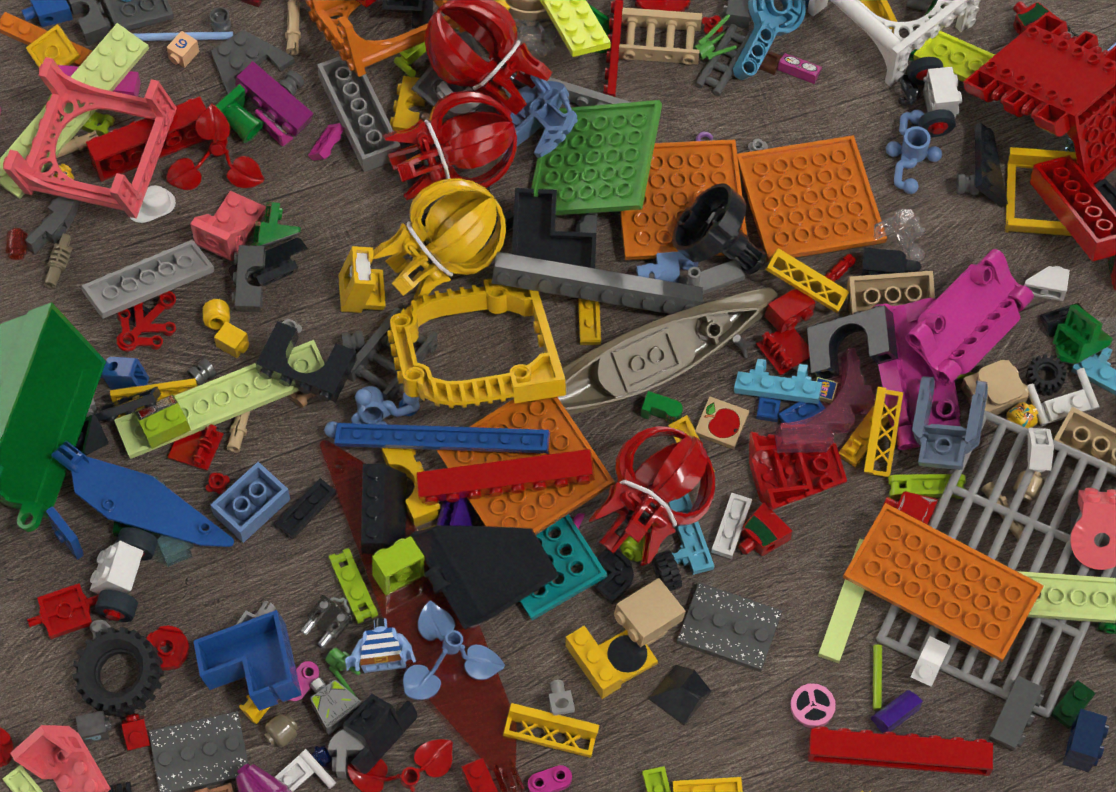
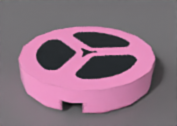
(812, 705)

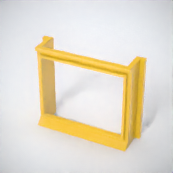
(1026, 159)

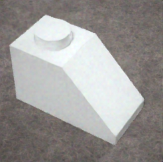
(1049, 283)
(1040, 449)
(930, 661)

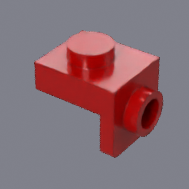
(135, 731)

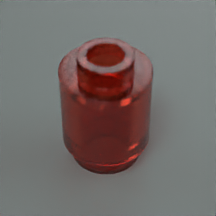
(16, 244)

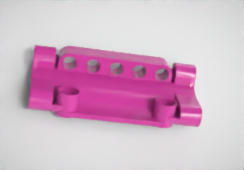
(969, 318)
(906, 375)

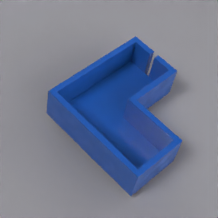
(254, 651)

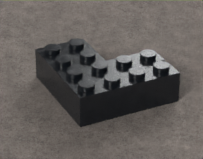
(536, 234)

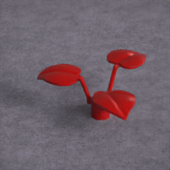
(214, 126)
(432, 756)

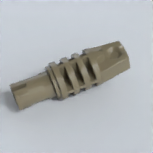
(58, 261)

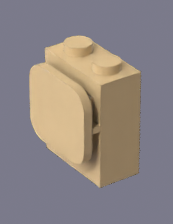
(1004, 386)
(649, 613)

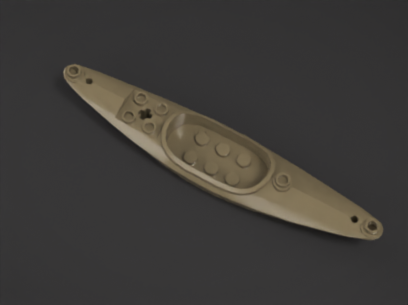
(659, 350)

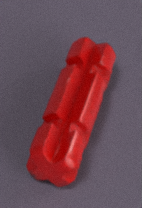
(841, 267)

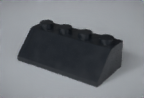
(382, 507)

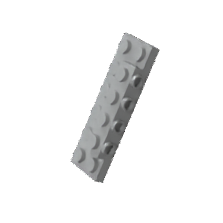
(147, 279)

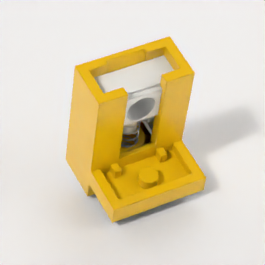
(359, 284)

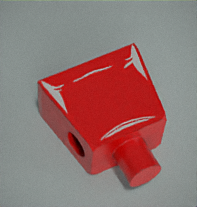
(915, 505)

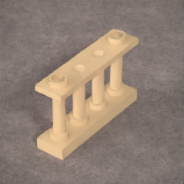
(660, 19)

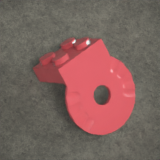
(1097, 517)

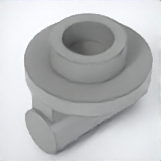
(99, 625)

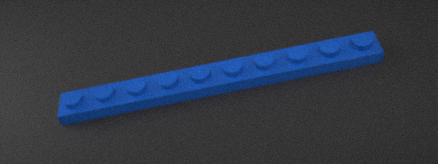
(442, 438)

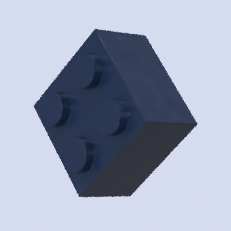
(1086, 740)

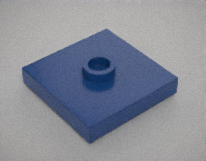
(64, 532)

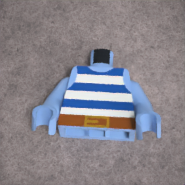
(380, 649)

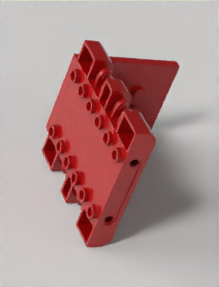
(1062, 85)

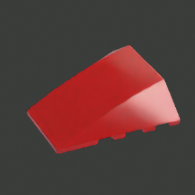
(791, 475)

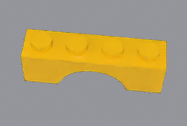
(404, 461)

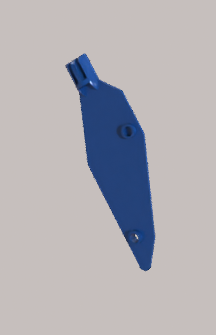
(137, 499)

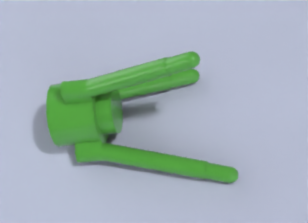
(706, 46)
(336, 660)

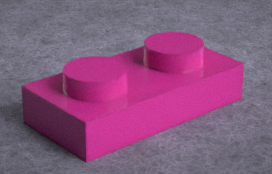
(323, 146)

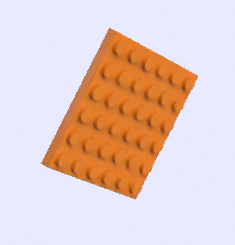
(675, 179)
(810, 197)
(532, 507)

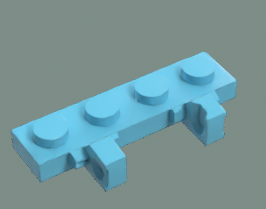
(1099, 370)
(761, 384)
(694, 547)

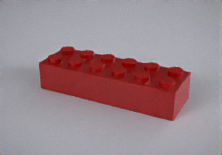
(123, 147)
(1077, 205)

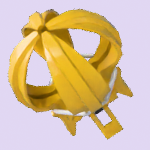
(454, 233)

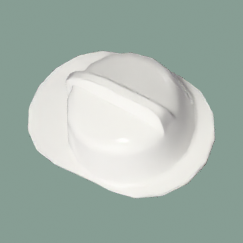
(155, 204)

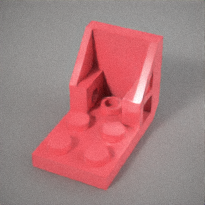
(229, 226)
(61, 756)

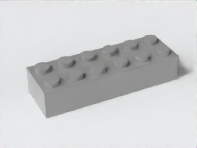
(358, 113)

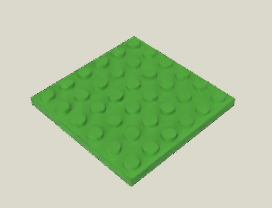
(602, 159)

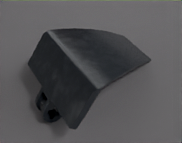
(483, 567)

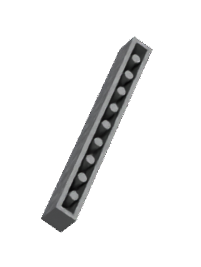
(594, 284)

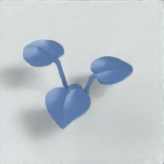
(437, 623)

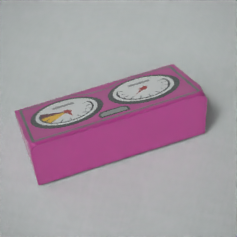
(799, 68)
(273, 128)

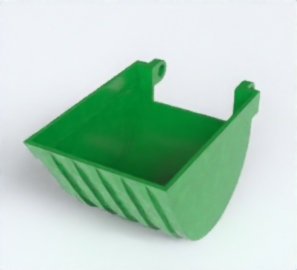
(44, 400)

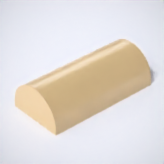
(888, 289)
(1088, 436)

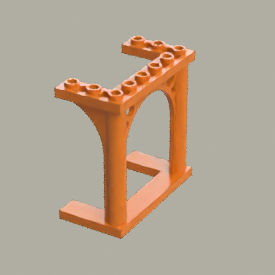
(354, 49)

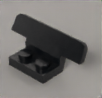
(277, 263)
(378, 728)

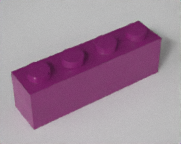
(274, 99)

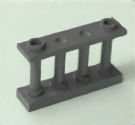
(370, 353)

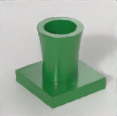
(239, 119)

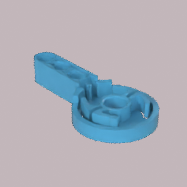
(767, 22)

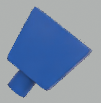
(48, 12)
(124, 373)

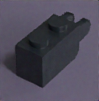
(886, 261)

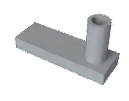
(715, 277)

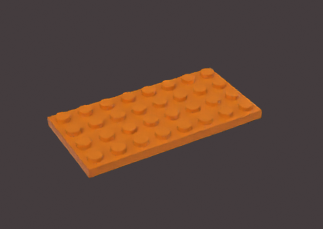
(943, 582)

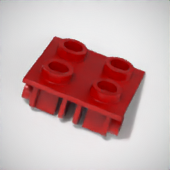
(784, 349)
(197, 448)

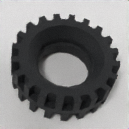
(96, 655)

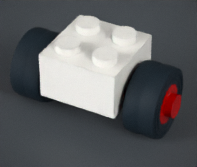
(118, 571)

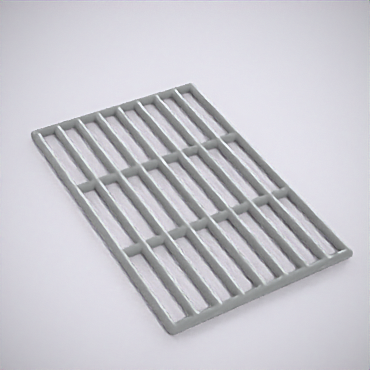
(970, 496)

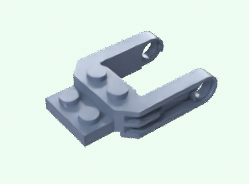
(944, 444)

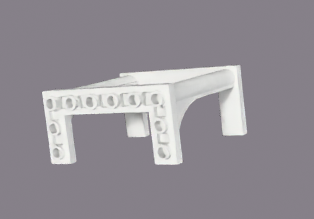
(894, 47)

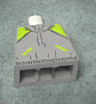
(333, 704)

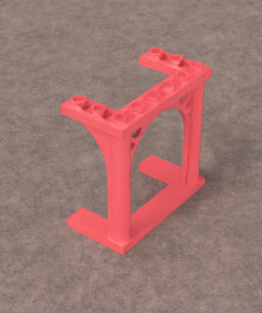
(65, 89)

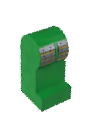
(661, 407)

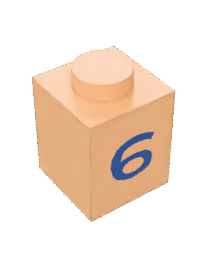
(182, 49)

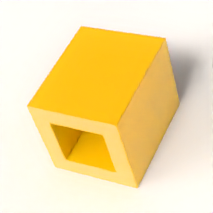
(232, 340)

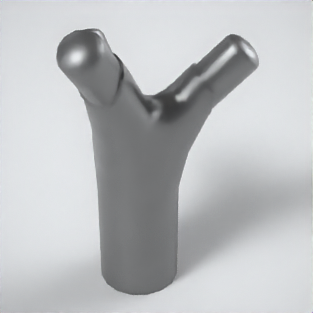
(743, 344)

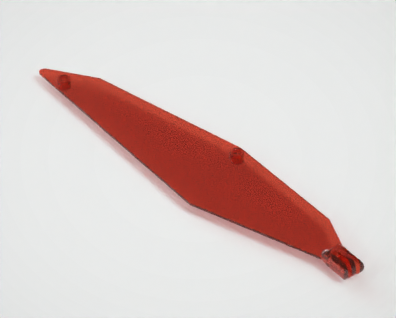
(470, 705)

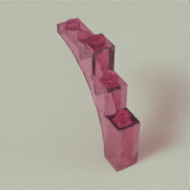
(817, 432)

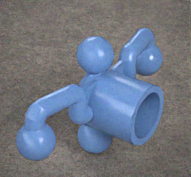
(909, 153)
(374, 409)

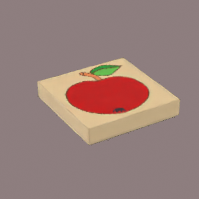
(722, 422)

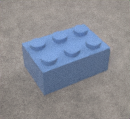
(250, 502)

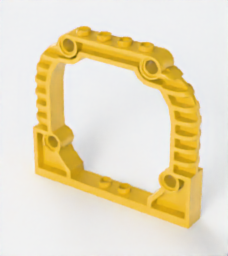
(524, 383)

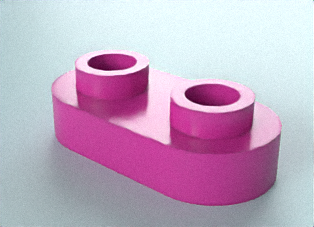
(304, 680)
(550, 781)

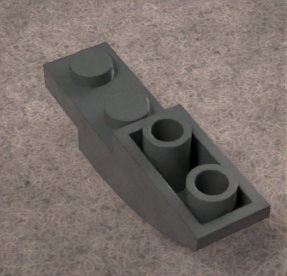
(61, 216)

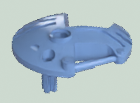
(543, 111)

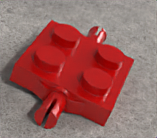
(64, 611)

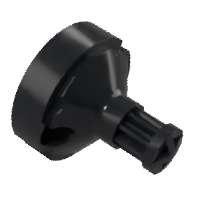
(714, 228)

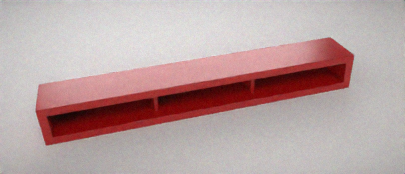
(506, 476)
(900, 751)

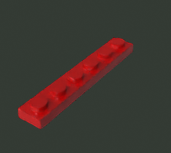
(613, 55)

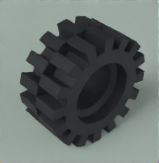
(1046, 364)
(667, 570)

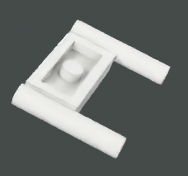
(1059, 407)
(301, 769)

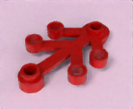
(143, 324)

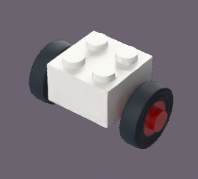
(939, 93)

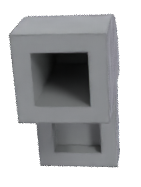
(461, 109)
(340, 748)

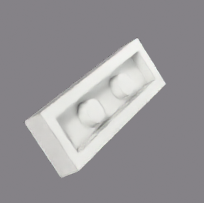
(731, 525)

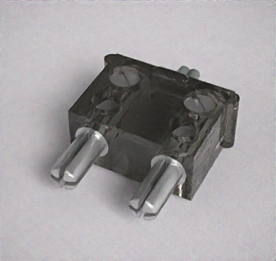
(330, 616)

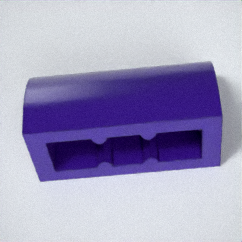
(456, 513)
(897, 711)

